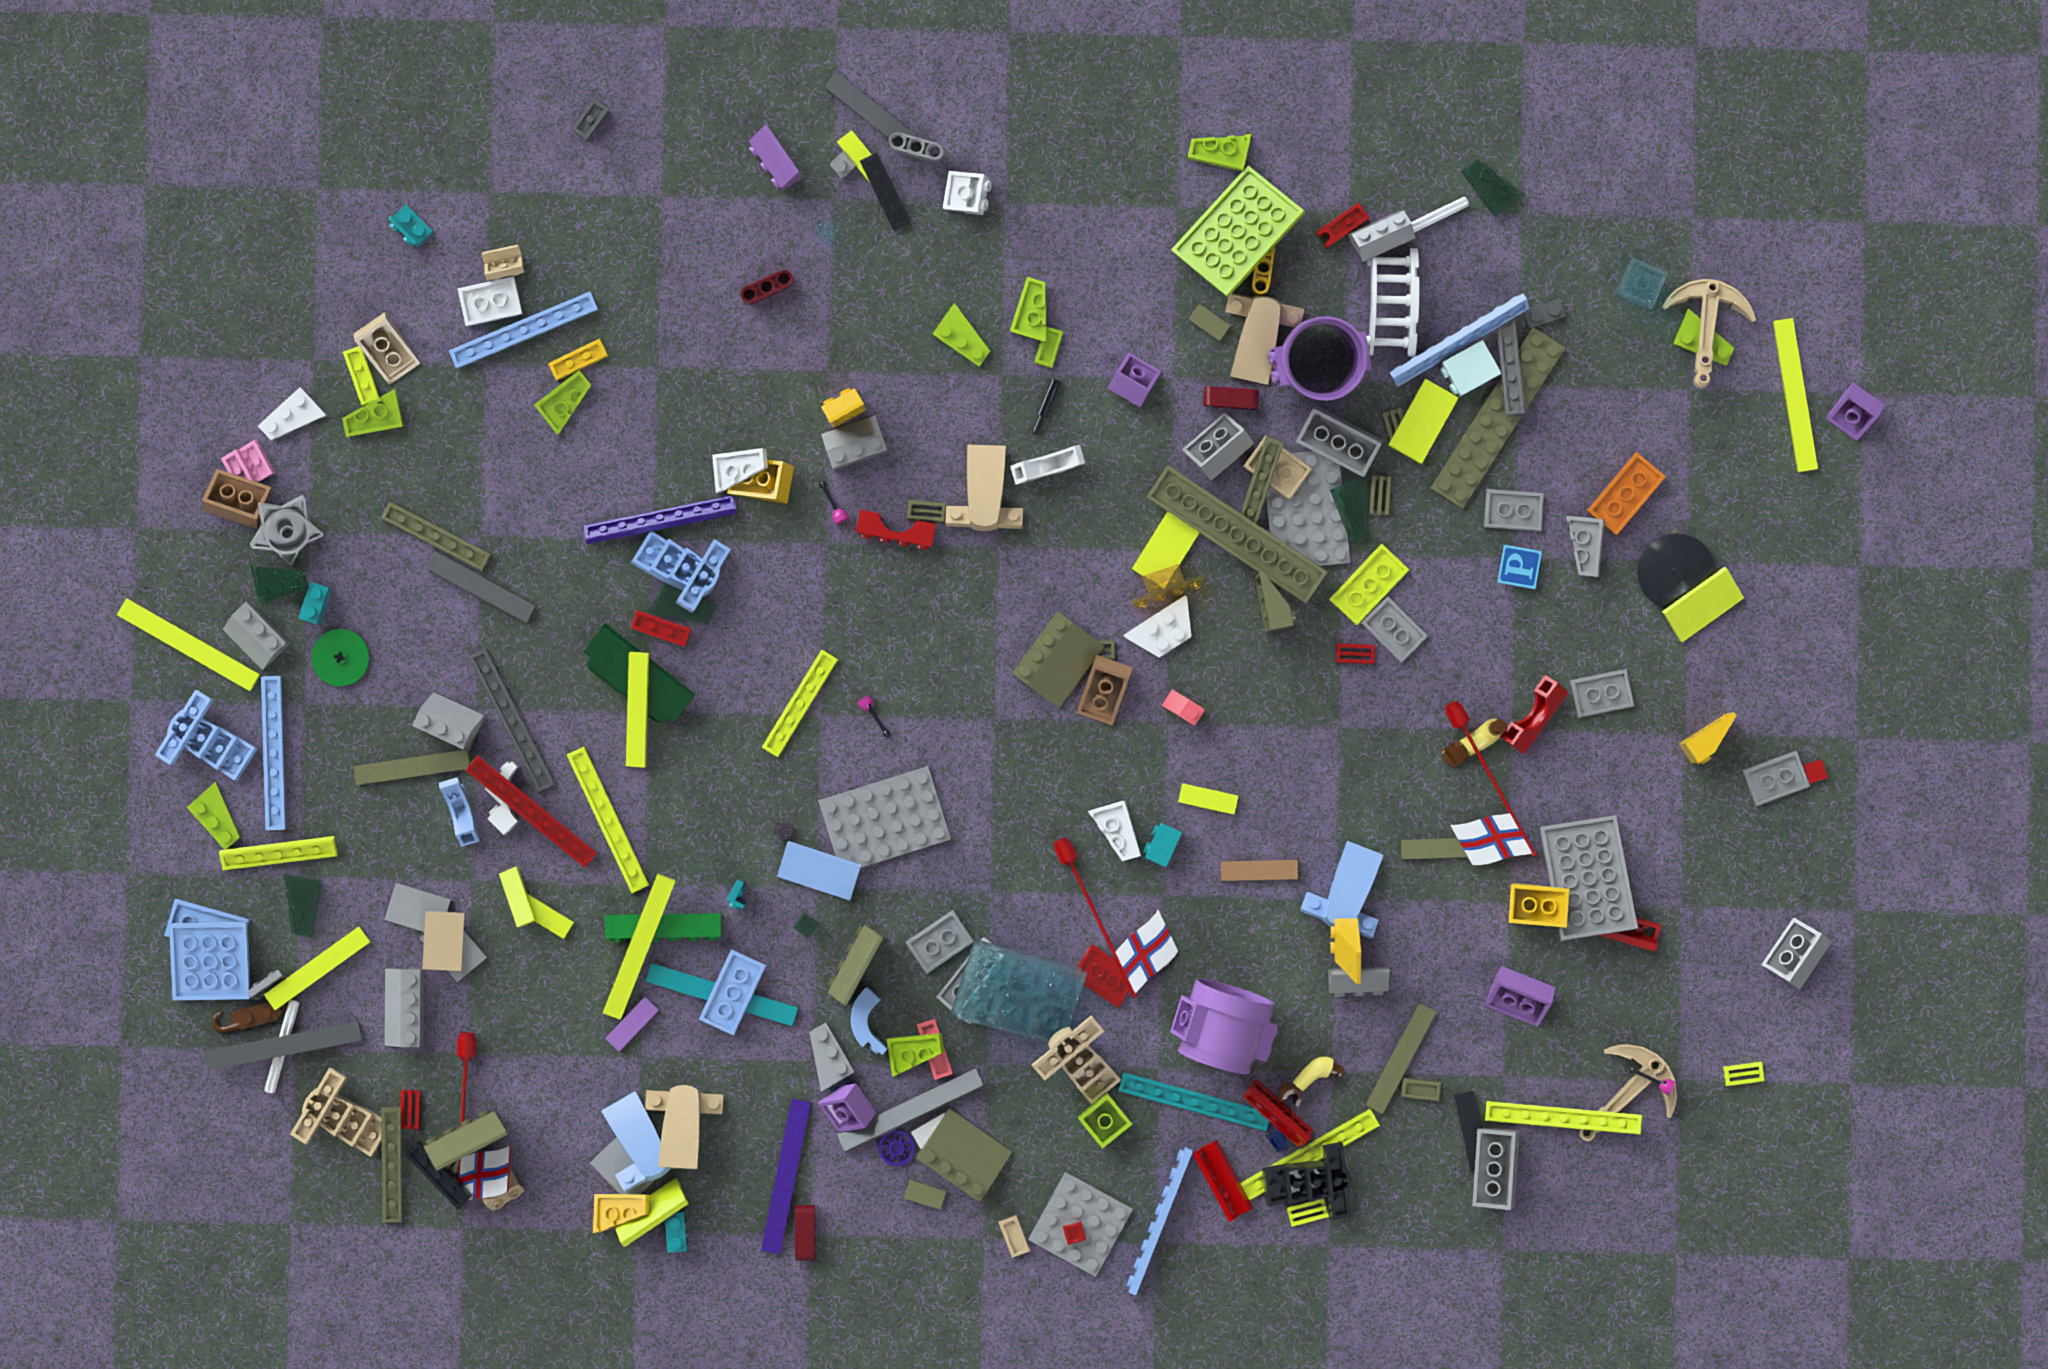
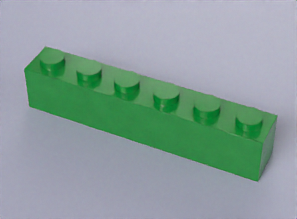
(670, 926)

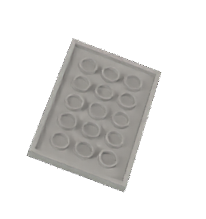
(1310, 517)
(885, 818)
(1591, 864)

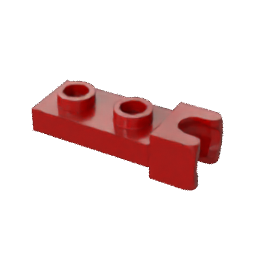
(1343, 224)

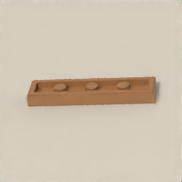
(1259, 870)

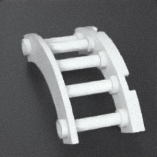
(1410, 300)

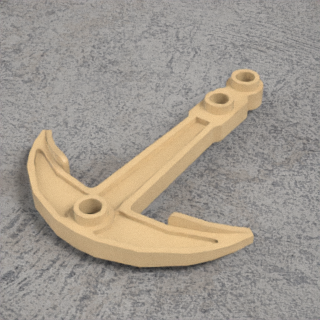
(1709, 306)
(1637, 1083)

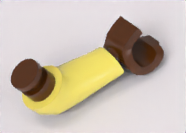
(1483, 737)
(1315, 1069)

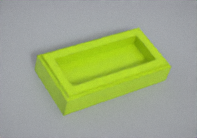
(1047, 351)

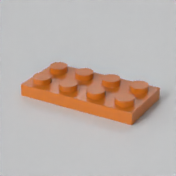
(1626, 493)

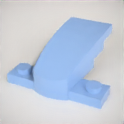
(681, 567)
(205, 740)
(1348, 890)
(638, 1139)

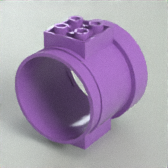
(1358, 350)
(1224, 1026)

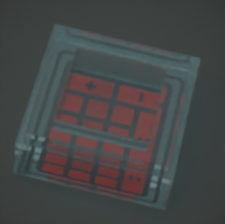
(825, 231)

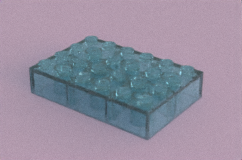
(1017, 991)

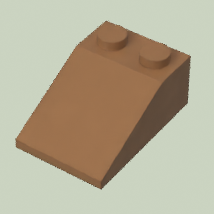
(1104, 690)

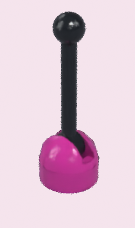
(838, 515)
(867, 704)
(1665, 1085)

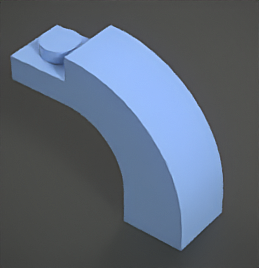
(461, 811)
(859, 1020)

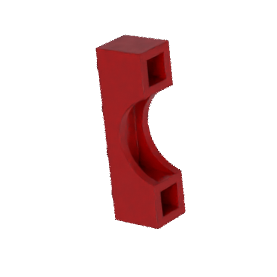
(920, 533)
(1548, 697)

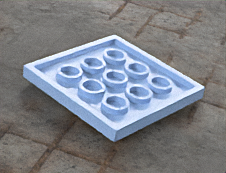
(209, 960)

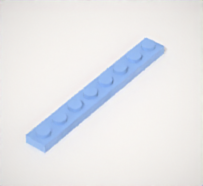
(523, 330)
(1460, 340)
(273, 753)
(1156, 1227)

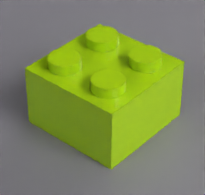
(1104, 1120)

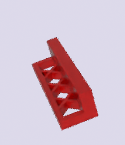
(1638, 939)
(1275, 1115)
(1224, 1180)

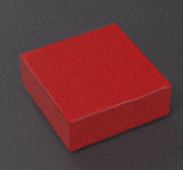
(1815, 771)
(1074, 1233)

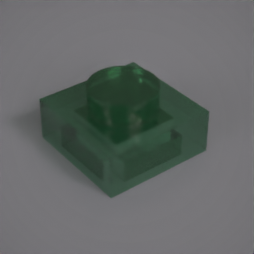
(806, 925)

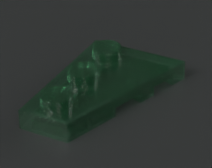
(1493, 190)
(1352, 508)
(277, 583)
(666, 605)
(303, 903)

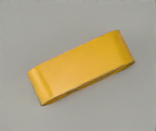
(1263, 277)

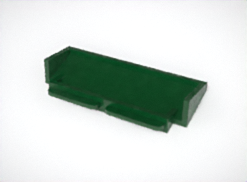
(610, 663)

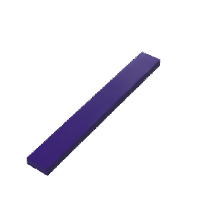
(660, 519)
(786, 1176)

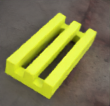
(1727, 1076)
(1306, 1212)

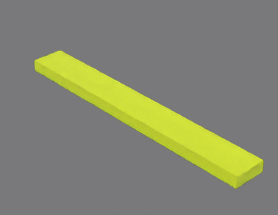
(1795, 395)
(188, 644)
(608, 820)
(639, 946)
(1563, 1117)
(1313, 1151)

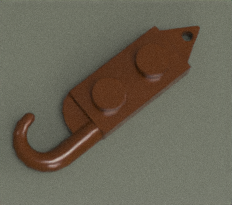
(249, 1017)

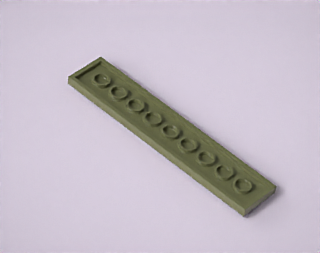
(1491, 426)
(1236, 533)

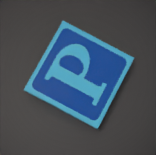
(1519, 566)

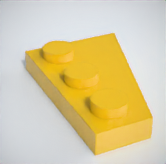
(618, 1209)

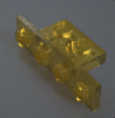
(1165, 583)

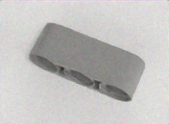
(908, 141)

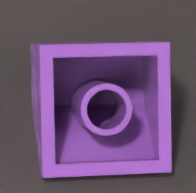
(1134, 379)
(1855, 411)
(848, 1108)

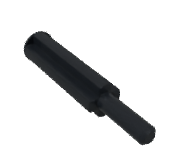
(1046, 403)

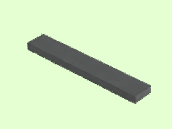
(868, 109)
(1510, 368)
(481, 587)

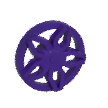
(896, 1148)

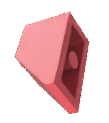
(1183, 707)

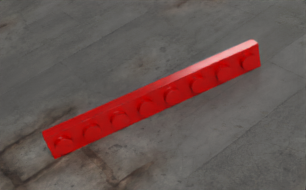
(530, 811)

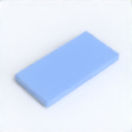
(819, 870)
(192, 913)
(732, 992)

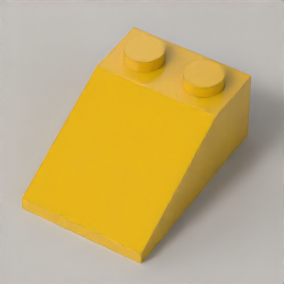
(843, 407)
(768, 485)
(1706, 741)
(1539, 905)
(1347, 947)

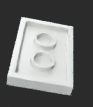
(490, 301)

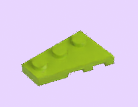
(1223, 152)
(1031, 312)
(960, 336)
(1689, 339)
(563, 400)
(376, 416)
(214, 815)
(912, 1050)

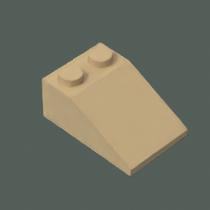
(386, 348)

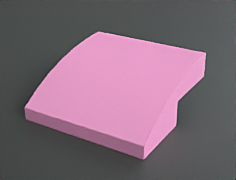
(249, 462)

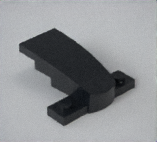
(1311, 1182)

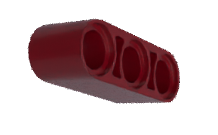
(773, 279)
(1231, 397)
(804, 1232)

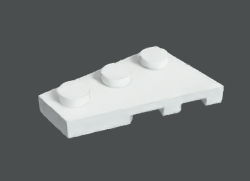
(291, 415)
(737, 467)
(1118, 828)

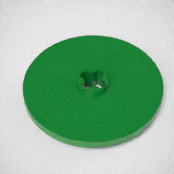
(354, 651)

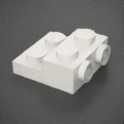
(967, 192)

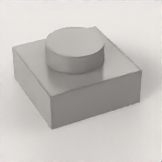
(843, 164)

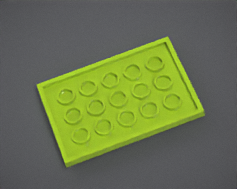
(1237, 231)

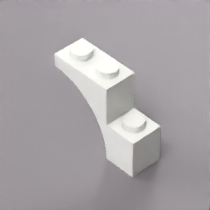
(1047, 465)
(503, 816)

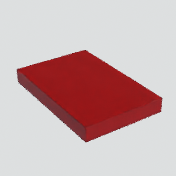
(1104, 976)

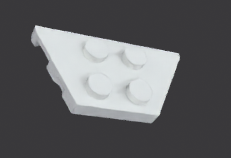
(1164, 629)

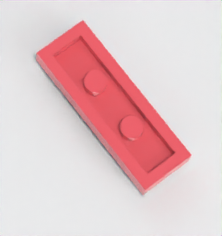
(939, 1064)

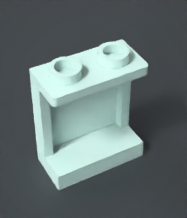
(1470, 369)

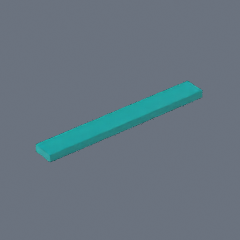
(702, 989)
(1192, 1101)

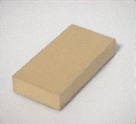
(1014, 1236)

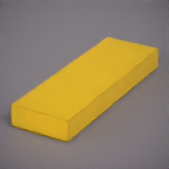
(578, 359)

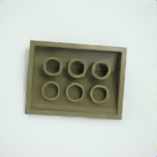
(1274, 608)
(1058, 659)
(856, 963)
(464, 1140)
(964, 1154)

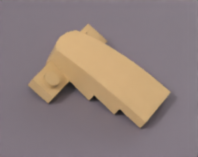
(1259, 333)
(985, 493)
(1079, 1060)
(338, 1116)
(682, 1123)

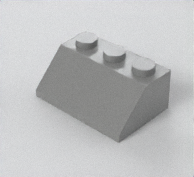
(1382, 235)
(854, 443)
(1218, 446)
(255, 635)
(449, 721)
(1796, 953)
(1372, 980)

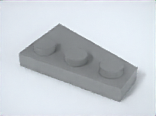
(1587, 542)
(829, 1058)

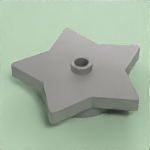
(289, 541)

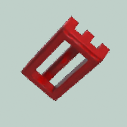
(1371, 654)
(417, 1109)

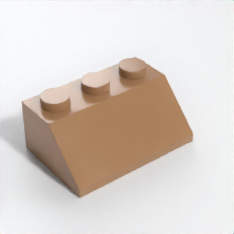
(235, 498)

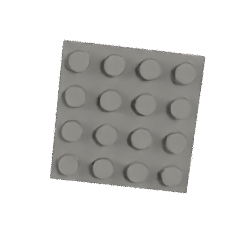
(1100, 1217)

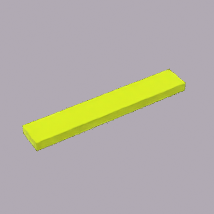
(799, 703)
(637, 709)
(278, 853)
(317, 968)

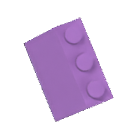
(774, 158)
(1520, 996)

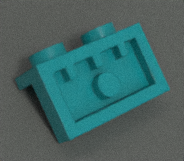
(411, 226)
(737, 891)

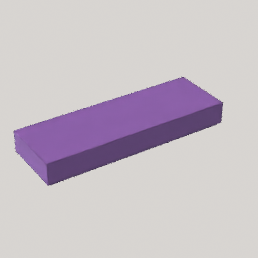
(632, 1024)

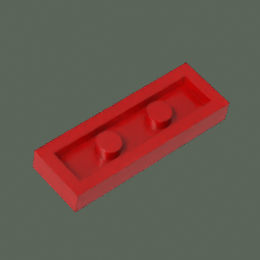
(661, 628)

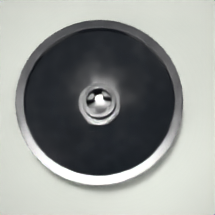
(1673, 568)

